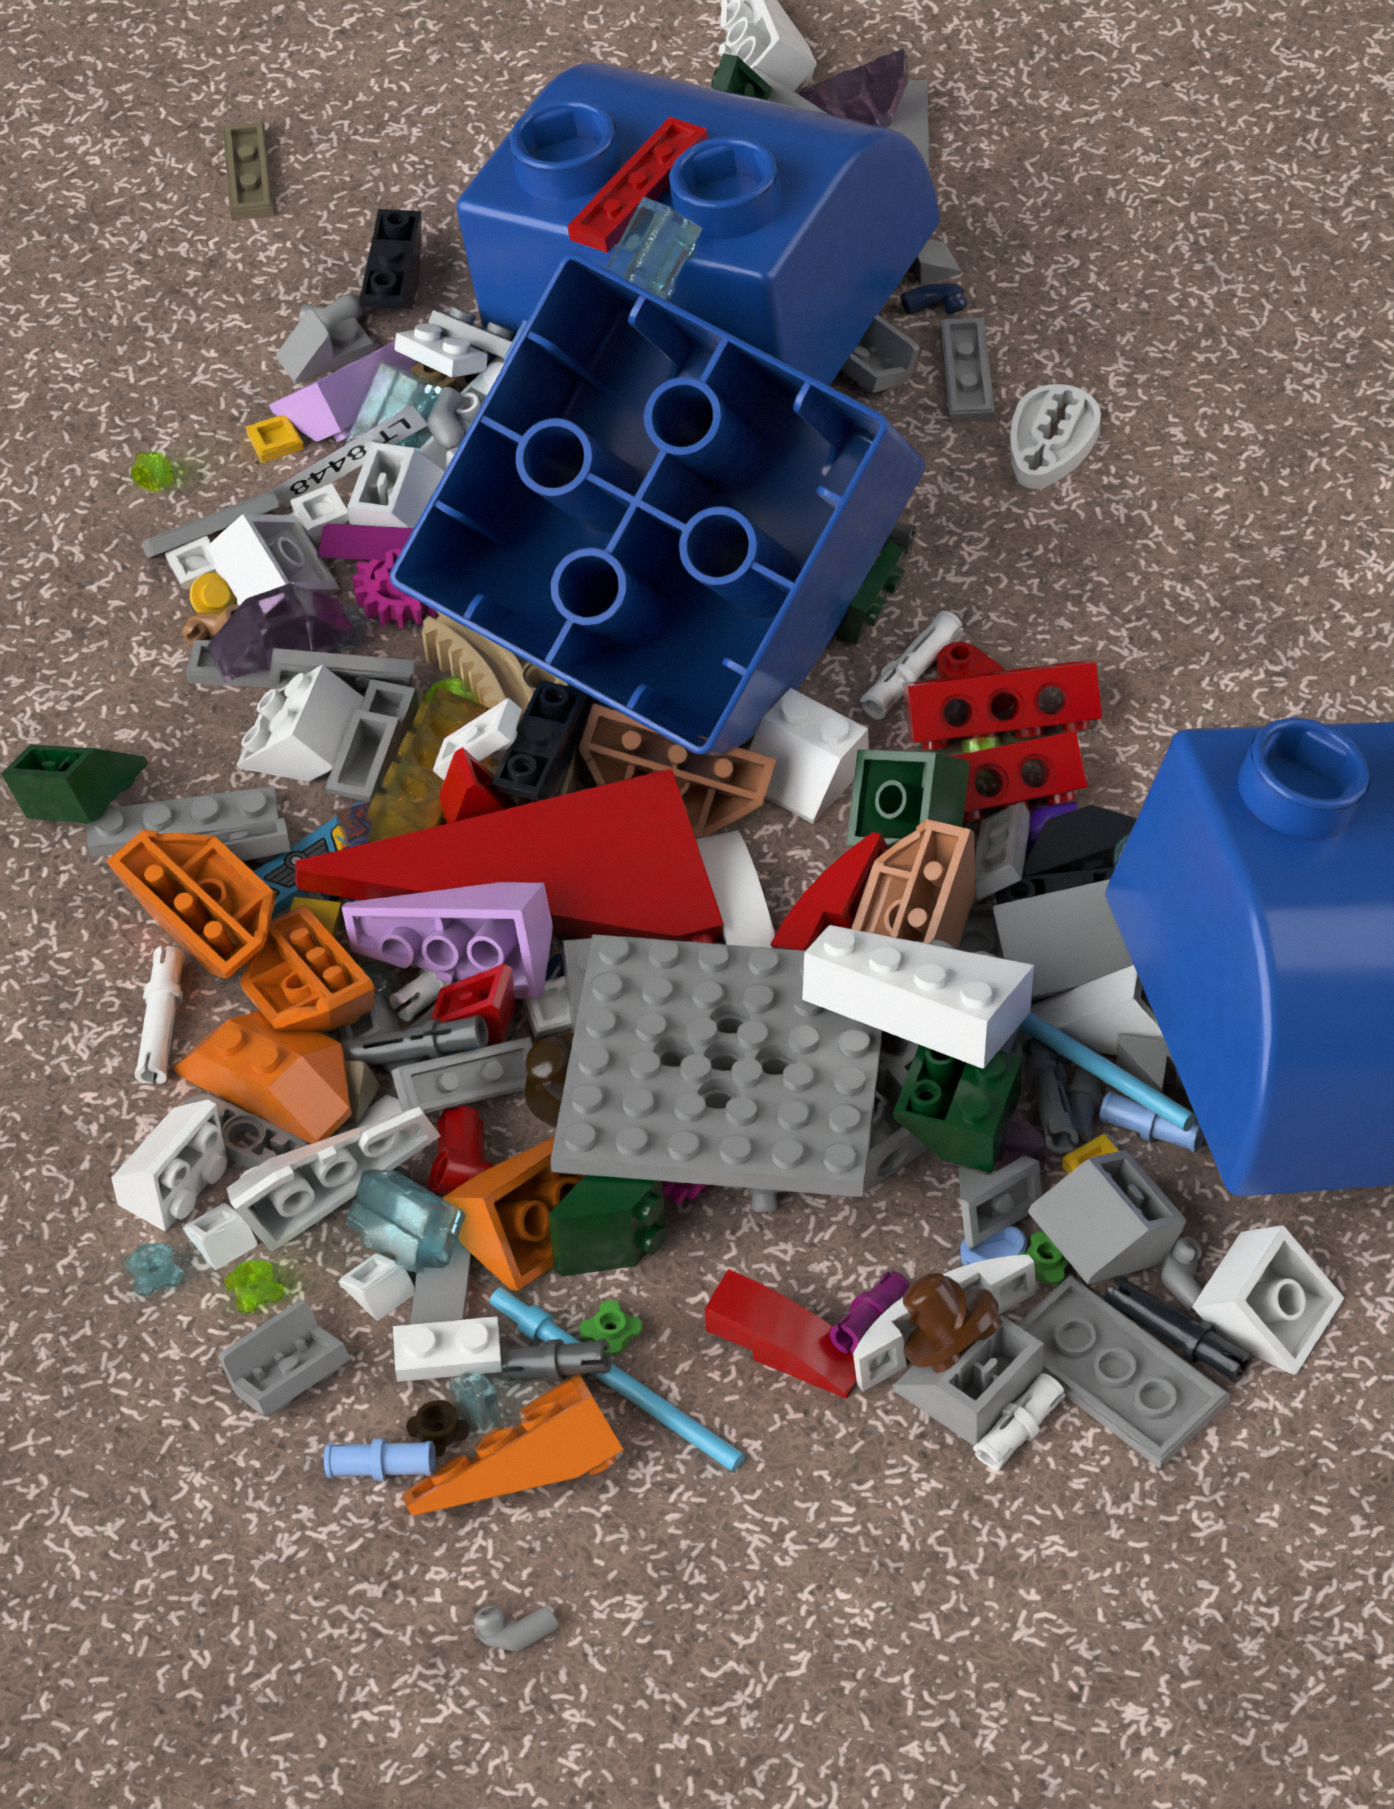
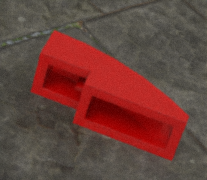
(832, 897)
(779, 1333)

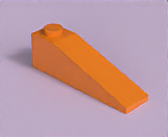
(509, 1214)
(555, 1442)

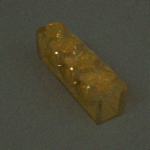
(413, 786)

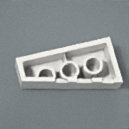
(920, 991)

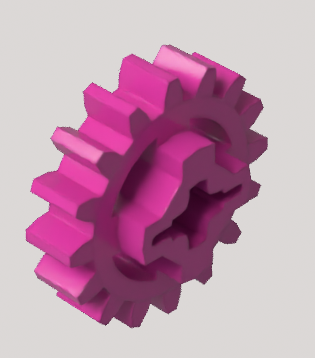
(379, 597)

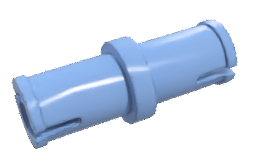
(1137, 1118)
(379, 1459)

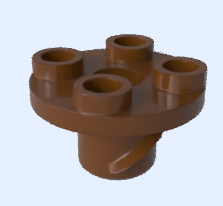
(946, 1320)

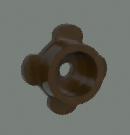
(433, 1414)

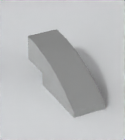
(372, 740)

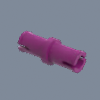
(866, 1310)

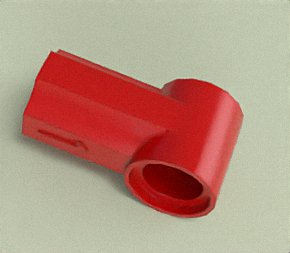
(459, 1150)

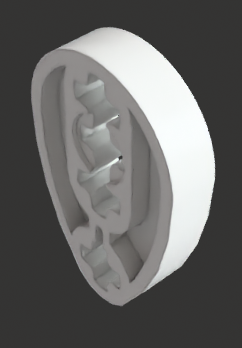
(1033, 424)

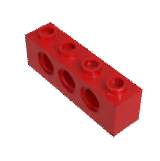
(928, 698)
(1055, 754)

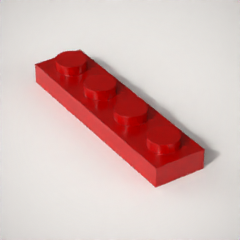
(643, 175)

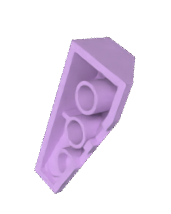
(335, 400)
(459, 932)

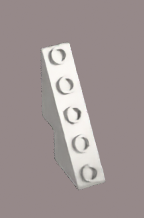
(1101, 1011)

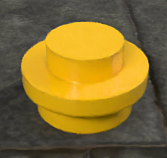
(211, 594)

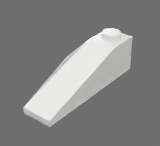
(767, 39)
(312, 1181)

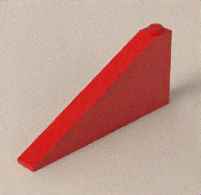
(608, 856)

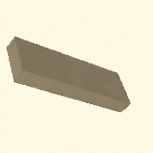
(248, 171)

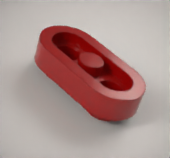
(974, 663)

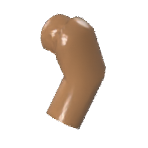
(206, 624)

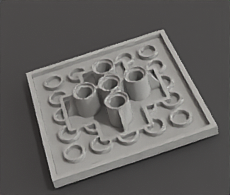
(714, 1072)

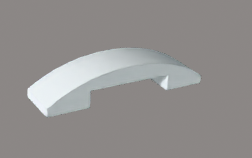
(311, 509)
(736, 890)
(882, 1347)

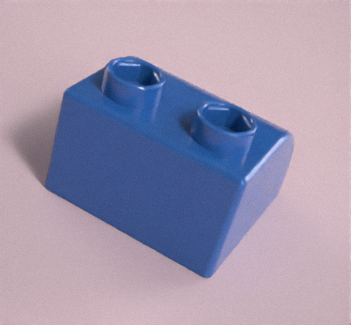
(795, 208)
(658, 511)
(1269, 945)

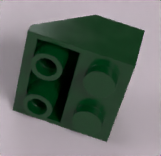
(70, 781)
(959, 1106)

